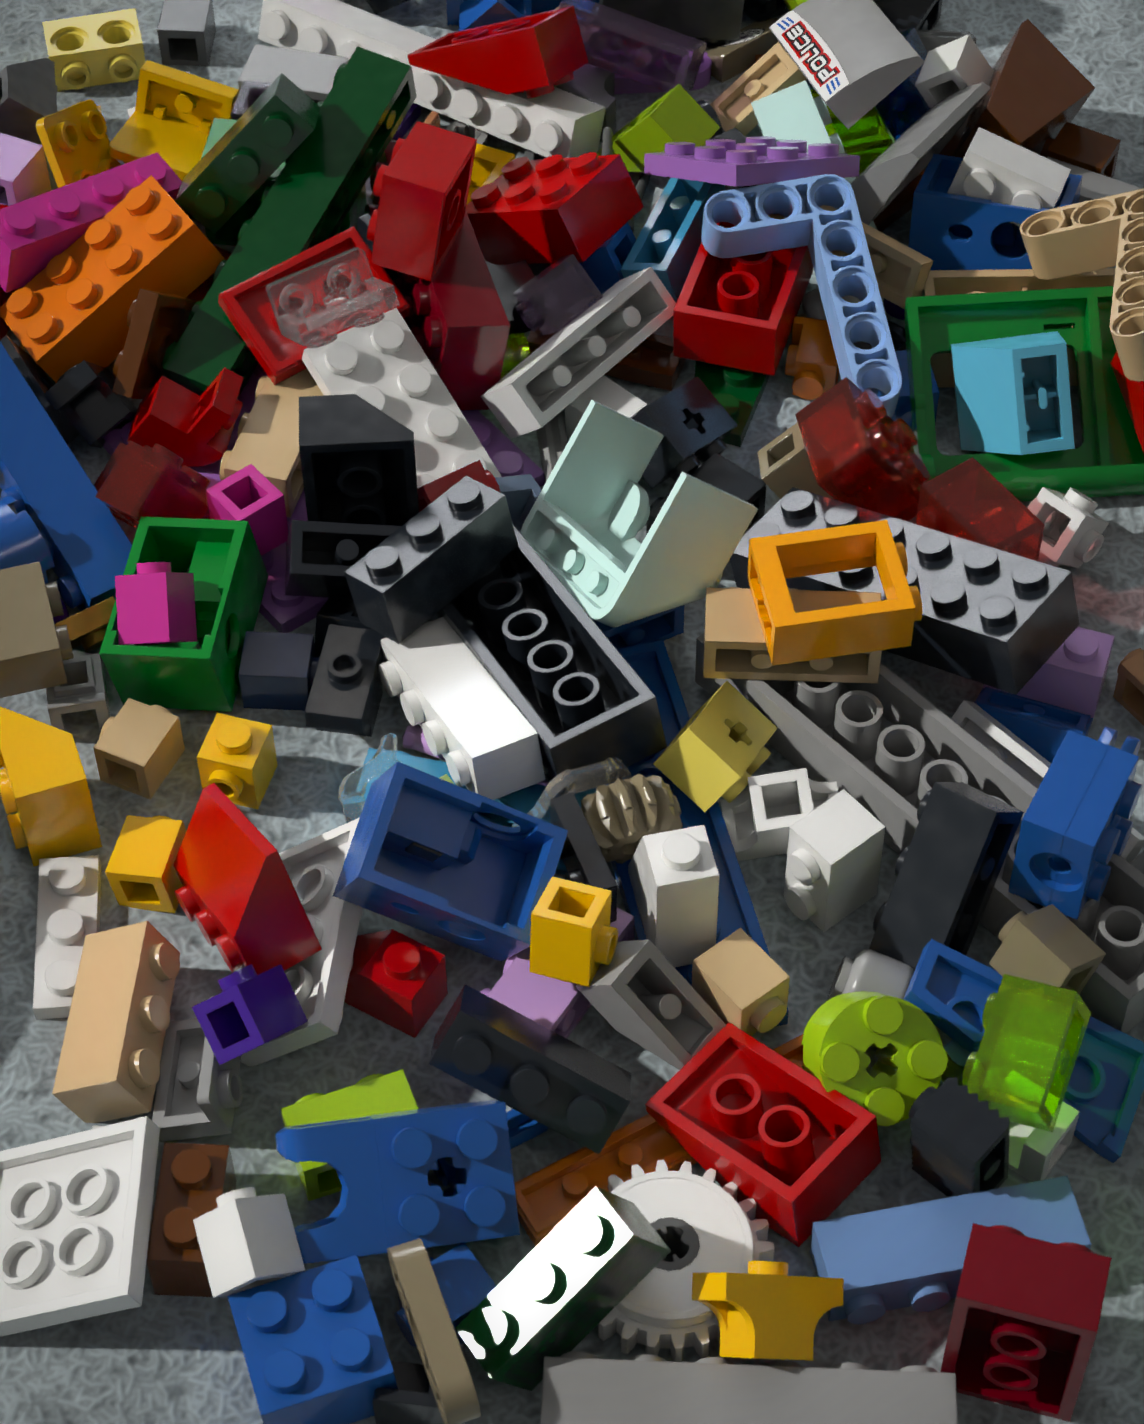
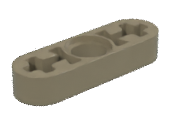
(434, 1332)

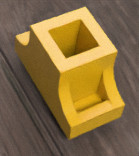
(767, 1310)

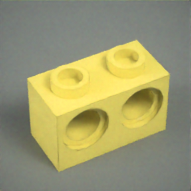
(95, 49)

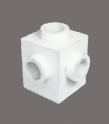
(1071, 527)

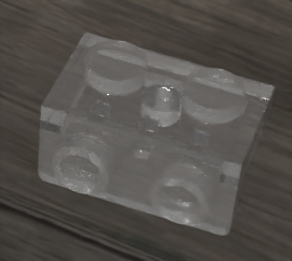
(330, 298)

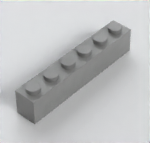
(716, 1391)

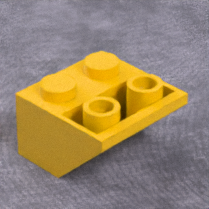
(45, 788)

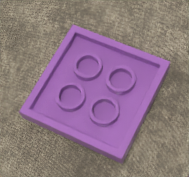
(750, 163)

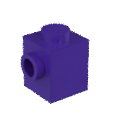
(249, 1012)

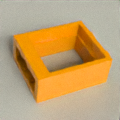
(835, 630)

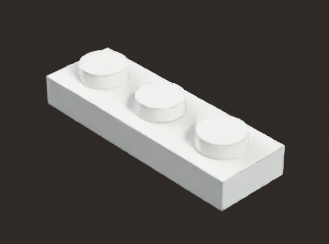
(65, 914)

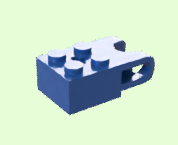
(386, 1184)

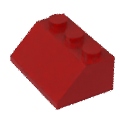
(240, 889)

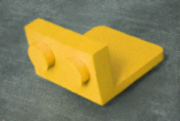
(172, 117)
(76, 142)

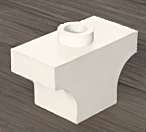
(767, 808)

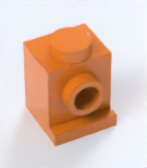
(811, 358)

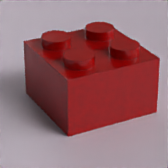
(421, 200)

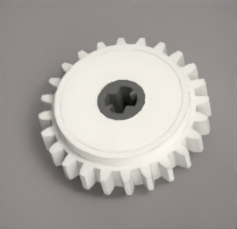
(707, 1234)

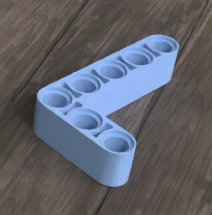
(836, 276)

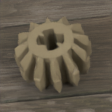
(629, 810)

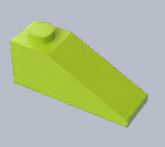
(669, 119)

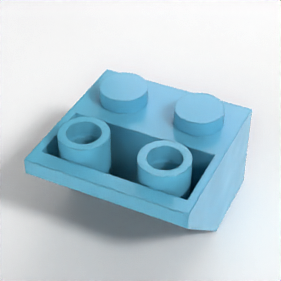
(1013, 394)

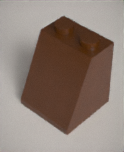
(1029, 93)

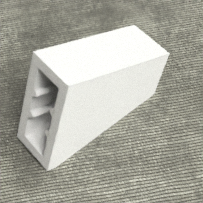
(677, 892)

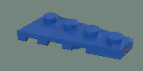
(1108, 1067)

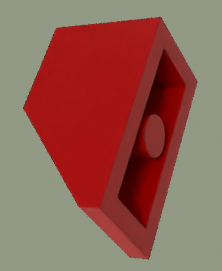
(396, 980)

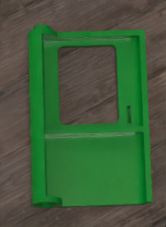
(1110, 452)

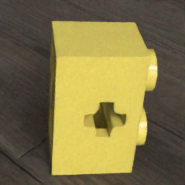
(717, 748)

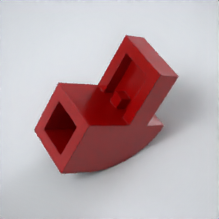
(188, 423)

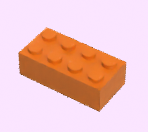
(84, 294)

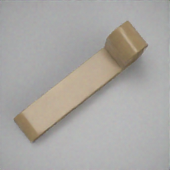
(1093, 238)

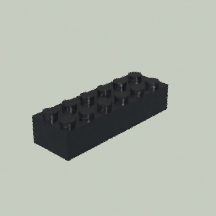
(981, 606)
(555, 665)

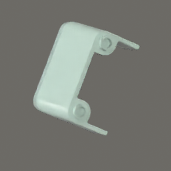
(595, 507)

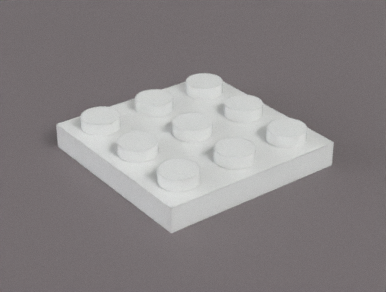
(75, 1224)

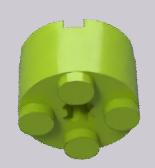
(907, 1052)

